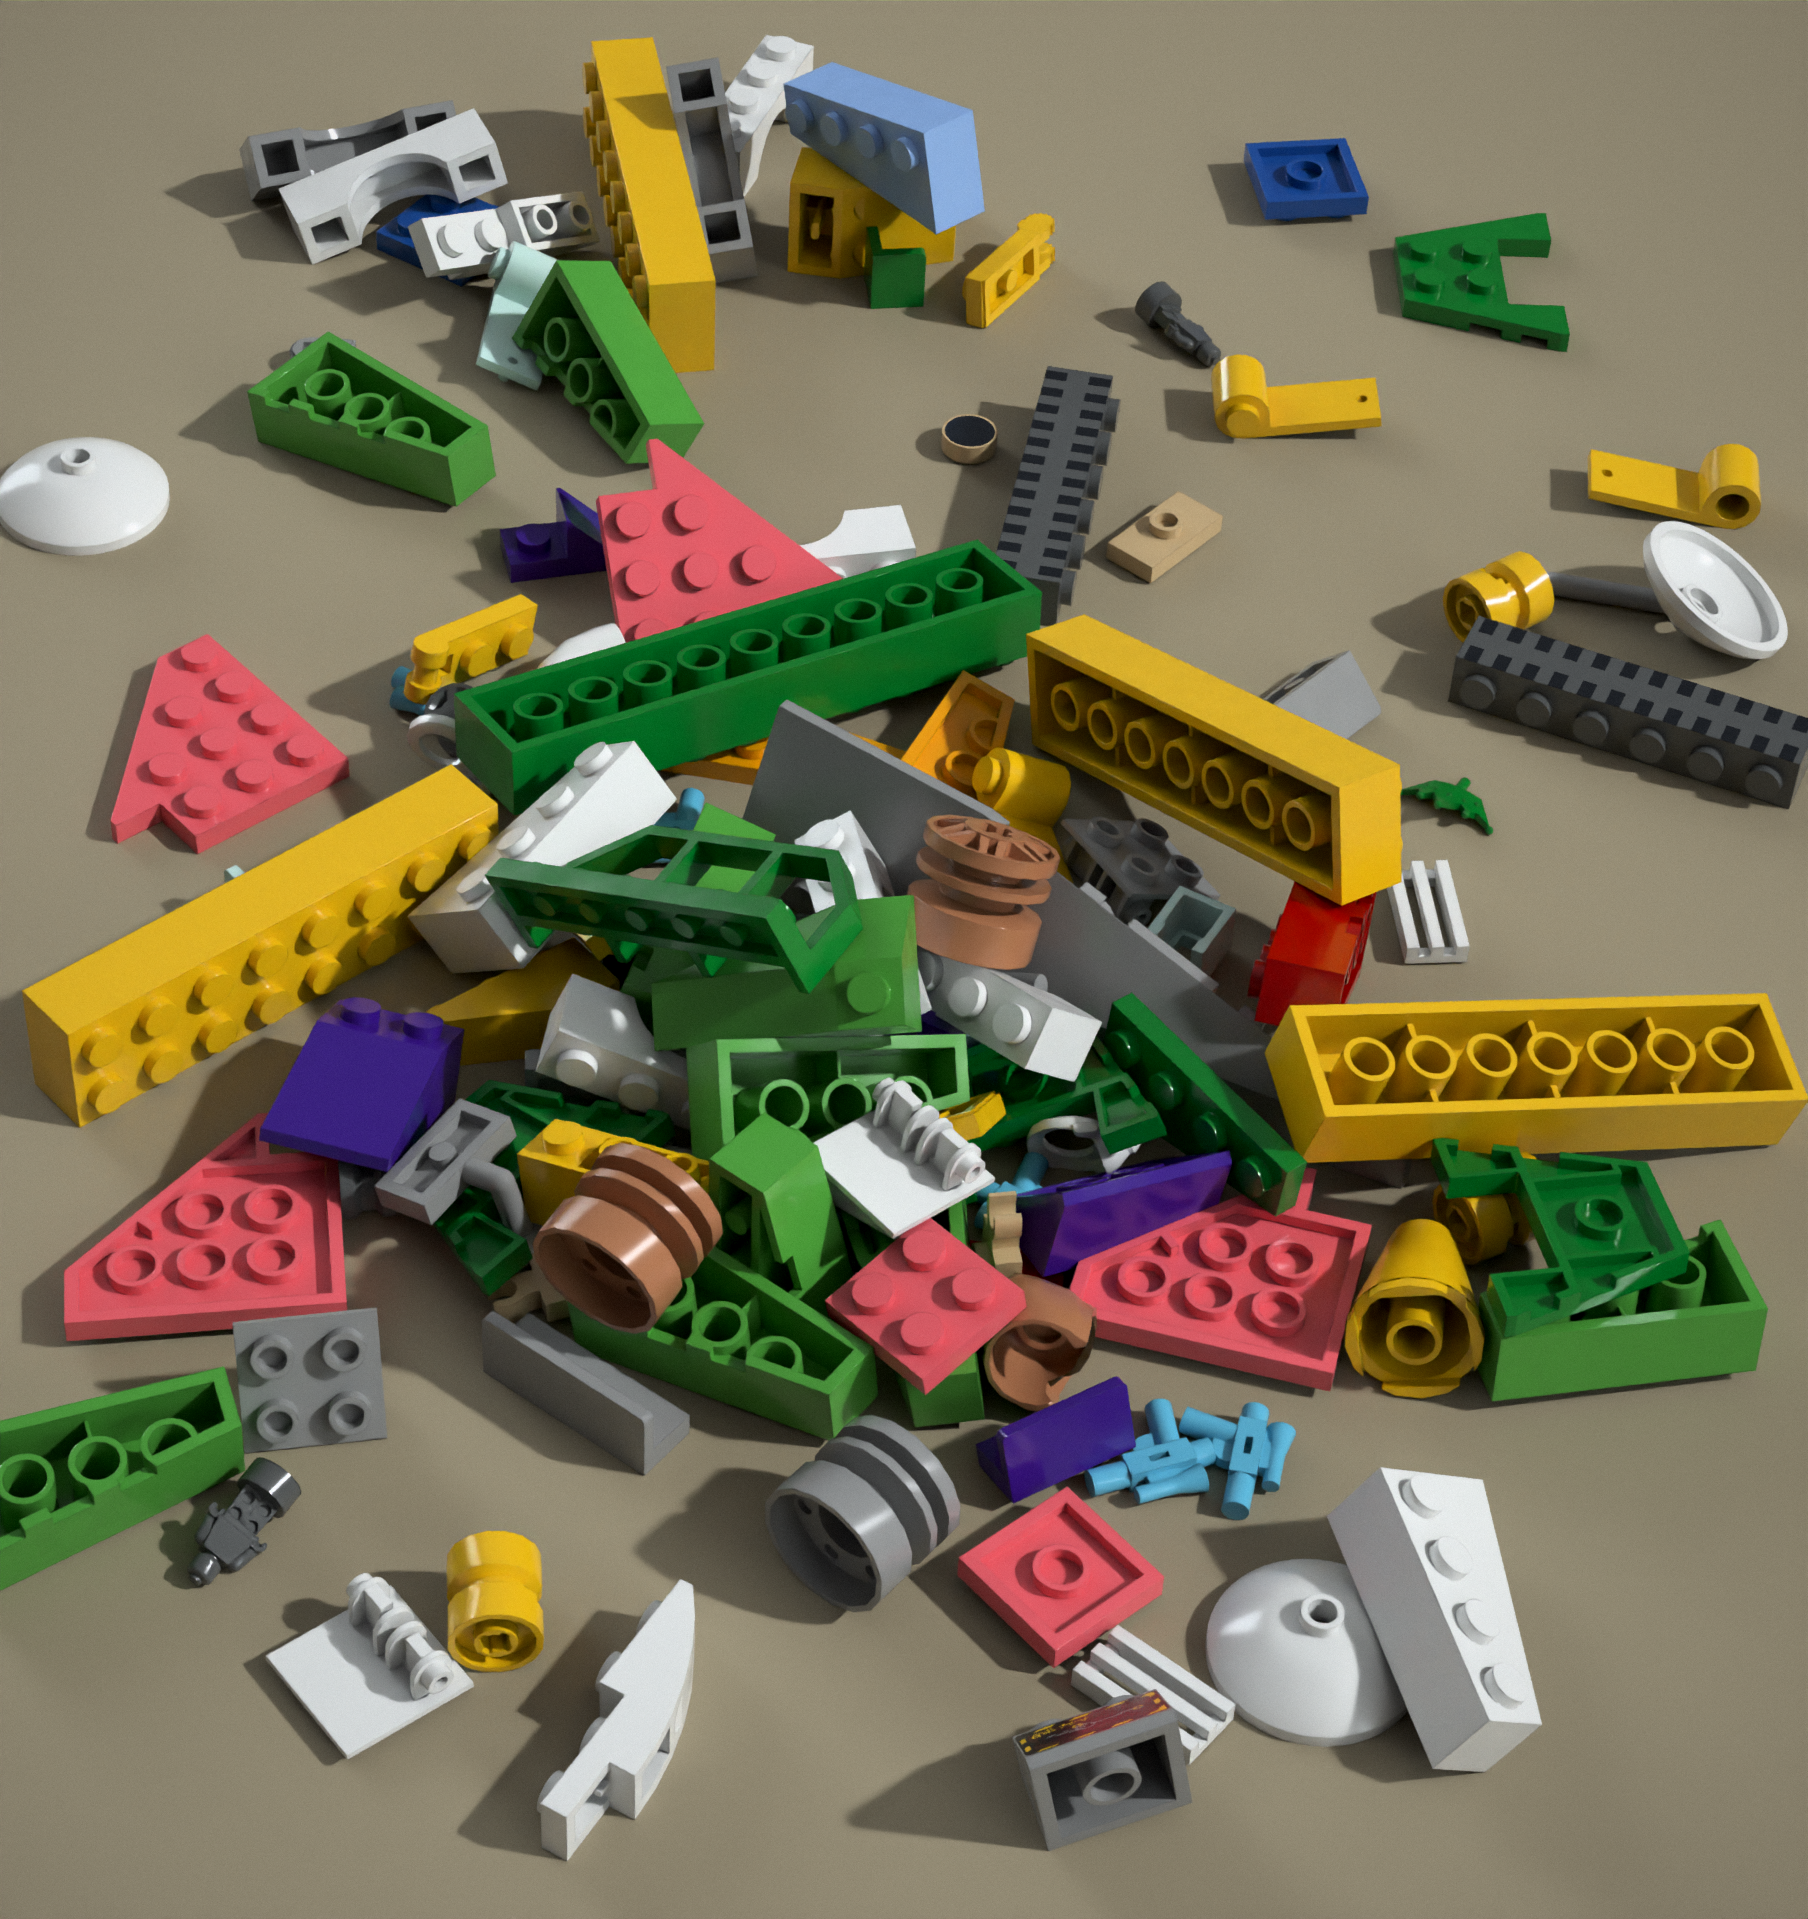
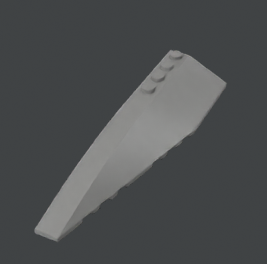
(1083, 950)

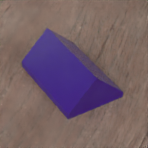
(1105, 1210)

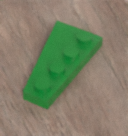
(1201, 1108)

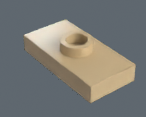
(1164, 537)

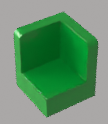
(893, 275)

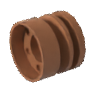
(980, 891)
(628, 1238)

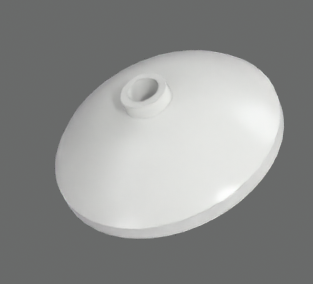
(83, 496)
(1712, 592)
(1297, 1674)

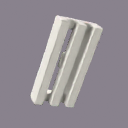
(1422, 880)
(1147, 1669)

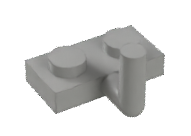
(449, 1160)

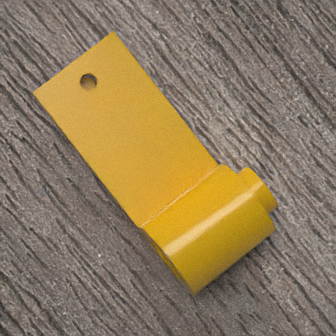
(1251, 409)
(1719, 495)
(1025, 793)

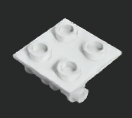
(902, 1160)
(369, 1668)

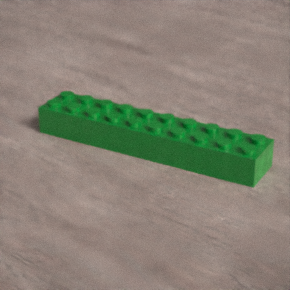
(729, 674)

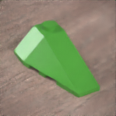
(863, 994)

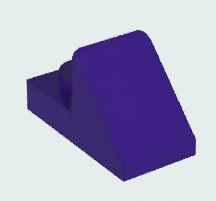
(555, 548)

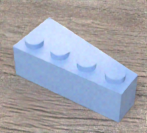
(892, 140)

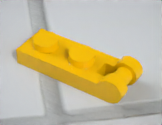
(470, 646)

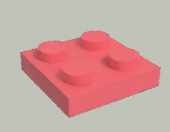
(926, 1304)
(1060, 1576)

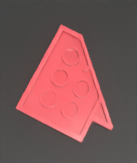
(693, 551)
(217, 751)
(217, 1247)
(1235, 1288)

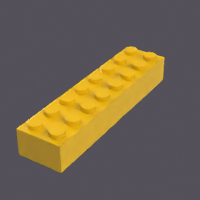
(650, 199)
(1217, 758)
(250, 948)
(1534, 1075)

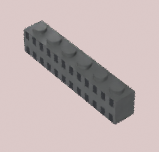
(1057, 481)
(1632, 711)

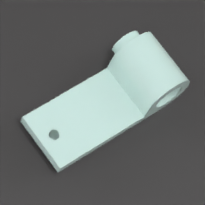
(518, 279)

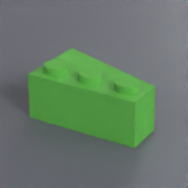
(779, 1211)

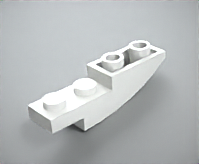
(467, 242)
(639, 1725)

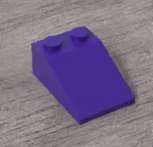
(366, 1084)

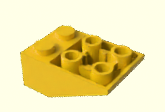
(831, 220)

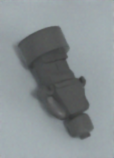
(1161, 308)
(229, 1535)

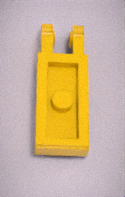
(1009, 270)

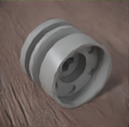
(862, 1513)

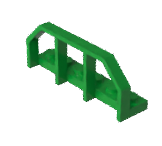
(670, 912)

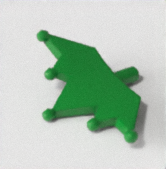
(1452, 797)

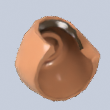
(1041, 1345)

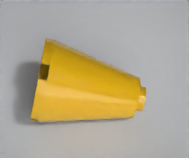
(1416, 1315)

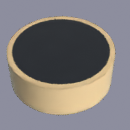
(969, 439)

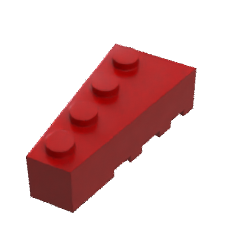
(1311, 954)

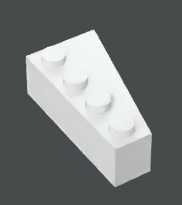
(594, 804)
(1441, 1611)

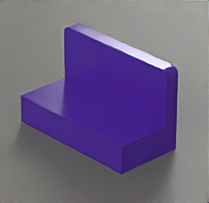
(1059, 1440)

